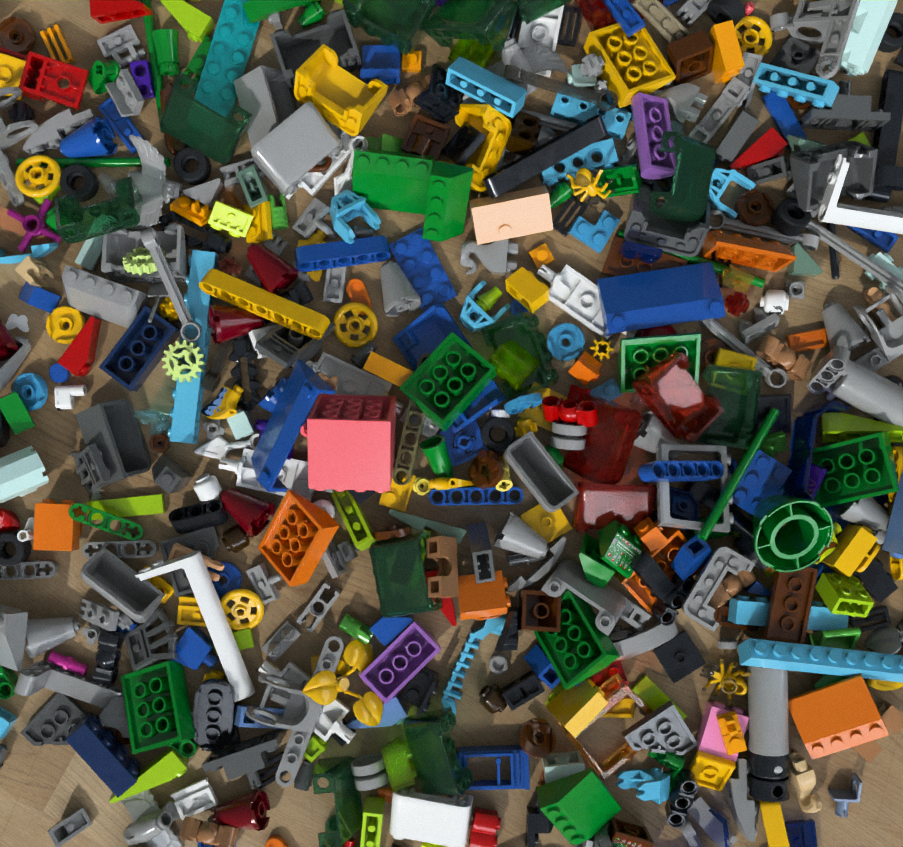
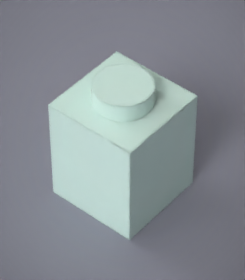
(576, 78)
(241, 424)

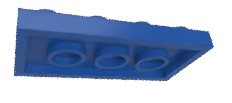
(423, 269)

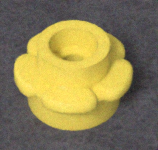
(416, 486)

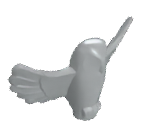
(531, 59)
(152, 184)
(150, 822)

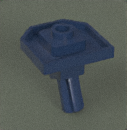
(682, 506)

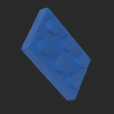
(761, 480)

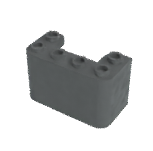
(296, 49)

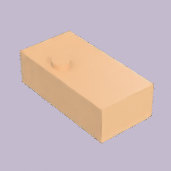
(511, 215)

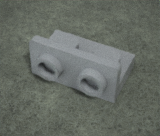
(125, 94)

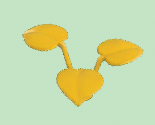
(325, 685)

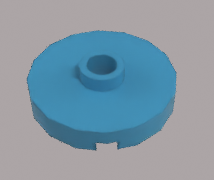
(572, 334)
(31, 381)
(523, 402)

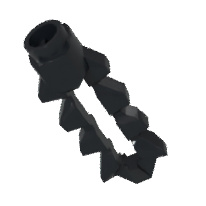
(214, 240)
(243, 348)

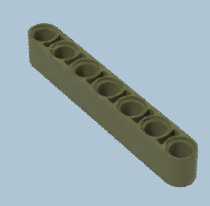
(404, 446)

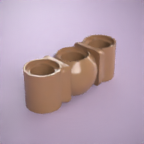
(402, 101)
(783, 358)
(731, 586)
(208, 832)

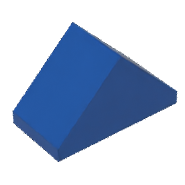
(39, 297)

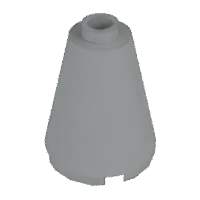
(397, 291)
(842, 328)
(653, 432)
(864, 512)
(520, 538)
(48, 633)

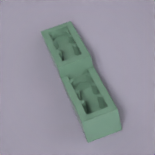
(420, 522)

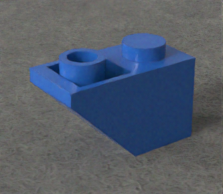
(691, 557)
(388, 629)
(542, 666)

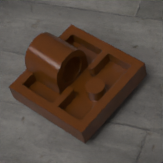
(425, 137)

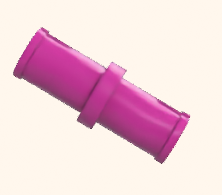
(68, 663)

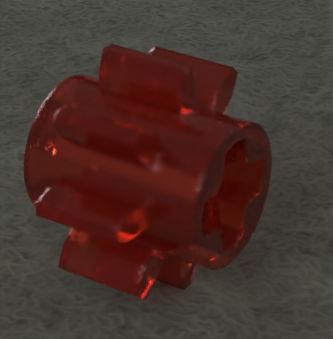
(230, 263)
(737, 303)

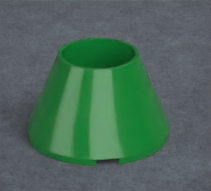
(799, 540)

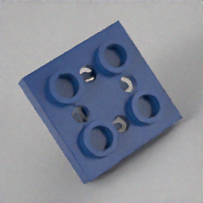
(463, 442)

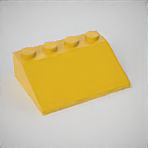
(630, 62)

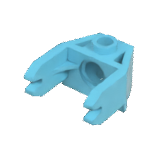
(721, 179)
(348, 206)
(471, 309)
(649, 783)

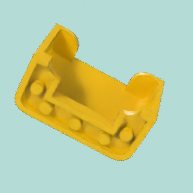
(337, 93)
(495, 129)

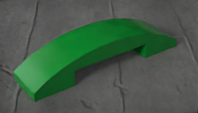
(260, 9)

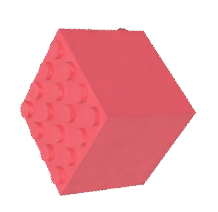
(351, 442)

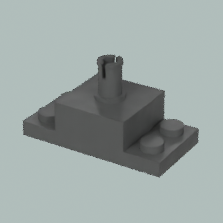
(846, 114)
(288, 346)
(245, 757)

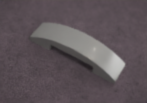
(720, 111)
(520, 582)
(644, 640)

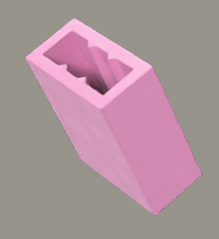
(709, 734)

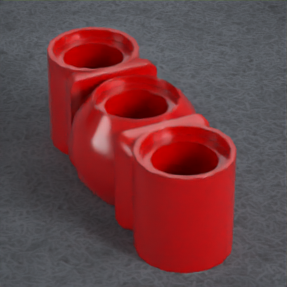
(570, 411)

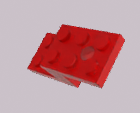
(42, 79)

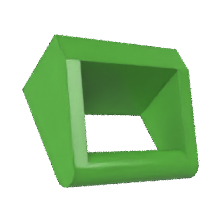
(836, 638)

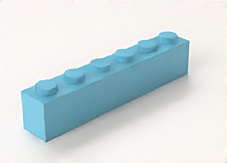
(755, 612)

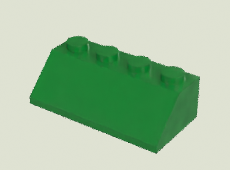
(447, 201)

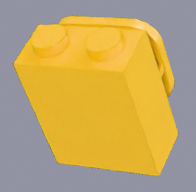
(855, 550)

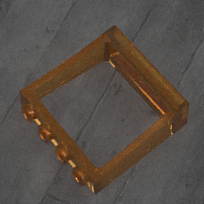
(615, 690)

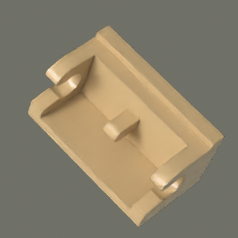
(33, 271)

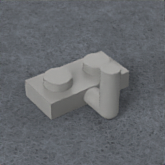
(312, 218)
(264, 583)

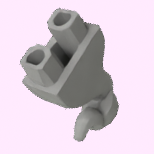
(681, 99)
(491, 255)

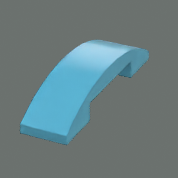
(38, 251)

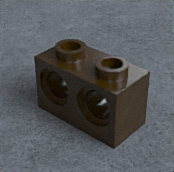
(523, 134)

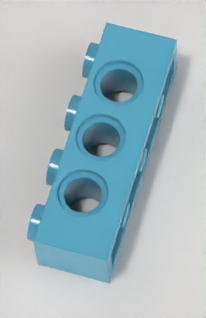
(603, 149)

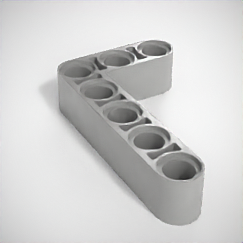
(52, 677)

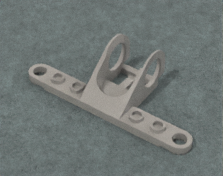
(834, 26)
(6, 175)
(888, 338)
(300, 711)

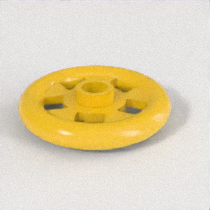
(765, 33)
(36, 161)
(340, 318)
(254, 601)

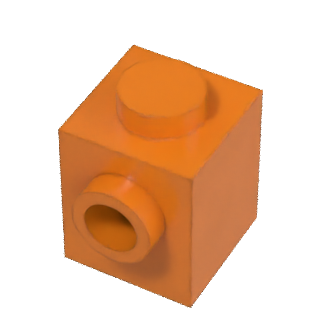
(585, 368)
(650, 534)

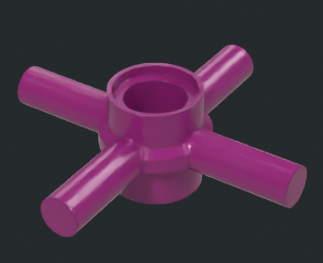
(29, 220)

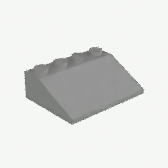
(12, 637)

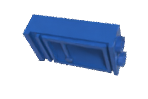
(518, 763)

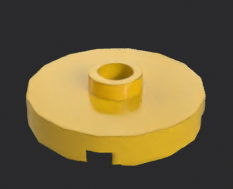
(56, 324)

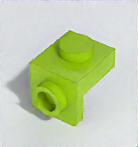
(315, 747)

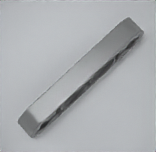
(120, 546)
(20, 570)

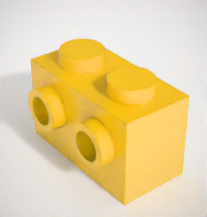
(527, 289)

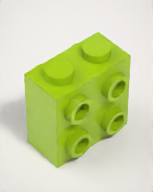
(844, 595)

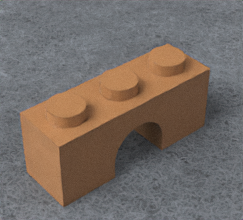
(444, 552)
(894, 722)

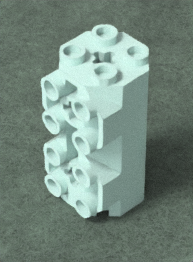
(866, 36)
(21, 474)

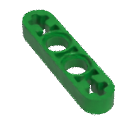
(105, 523)

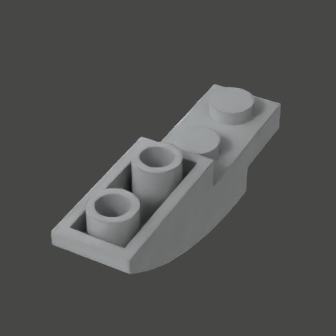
(53, 130)
(741, 807)

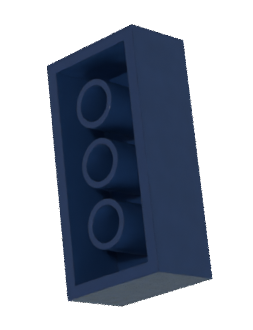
(140, 349)
(104, 754)

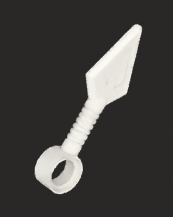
(345, 180)
(220, 447)

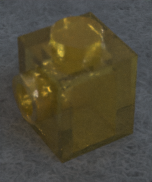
(737, 278)

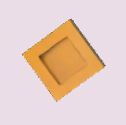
(412, 62)
(541, 255)

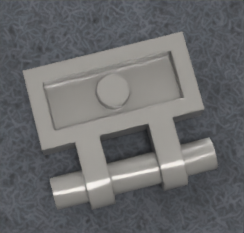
(120, 42)

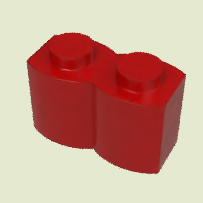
(484, 828)

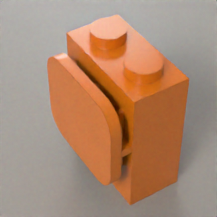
(54, 526)
(482, 599)

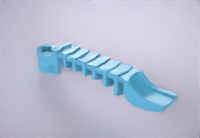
(489, 626)

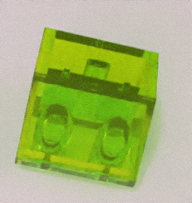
(473, 51)
(513, 363)
(397, 763)

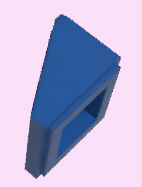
(757, 588)

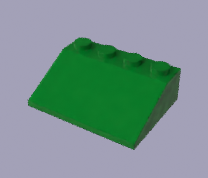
(392, 179)
(642, 353)
(448, 381)
(856, 469)
(579, 646)
(157, 706)
(578, 805)

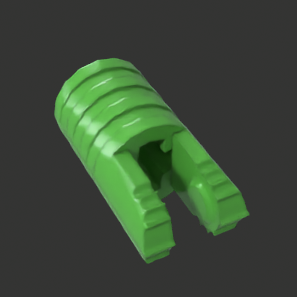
(278, 214)
(356, 628)

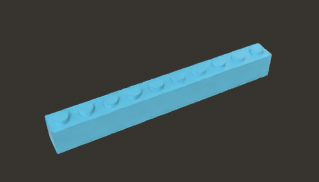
(189, 395)
(820, 660)

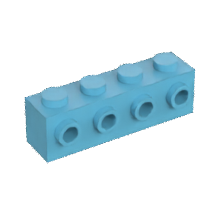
(796, 84)
(485, 86)
(579, 111)

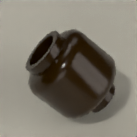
(235, 539)
(492, 698)

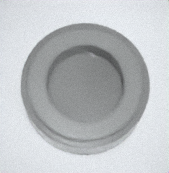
(727, 643)
(498, 663)

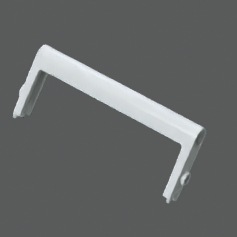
(852, 215)
(213, 616)

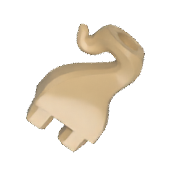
(804, 780)

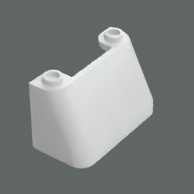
(430, 818)

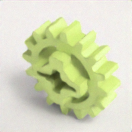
(139, 261)
(179, 367)

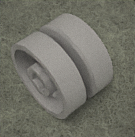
(568, 436)
(369, 772)

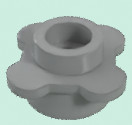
(799, 286)
(219, 430)
(124, 621)
(88, 633)

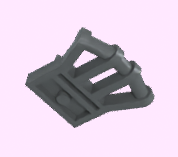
(98, 474)
(141, 645)

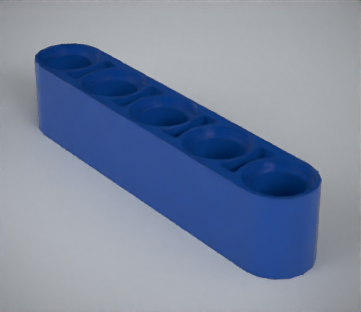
(342, 254)
(680, 471)
(467, 500)

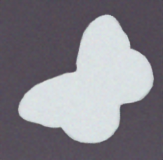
(15, 321)

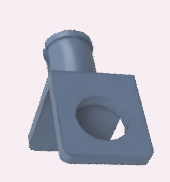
(844, 796)

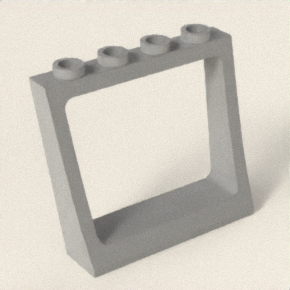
(663, 496)

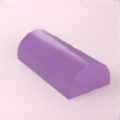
(650, 120)
(400, 661)

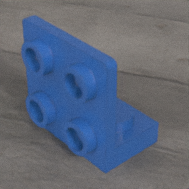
(381, 63)

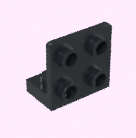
(439, 99)
(420, 689)

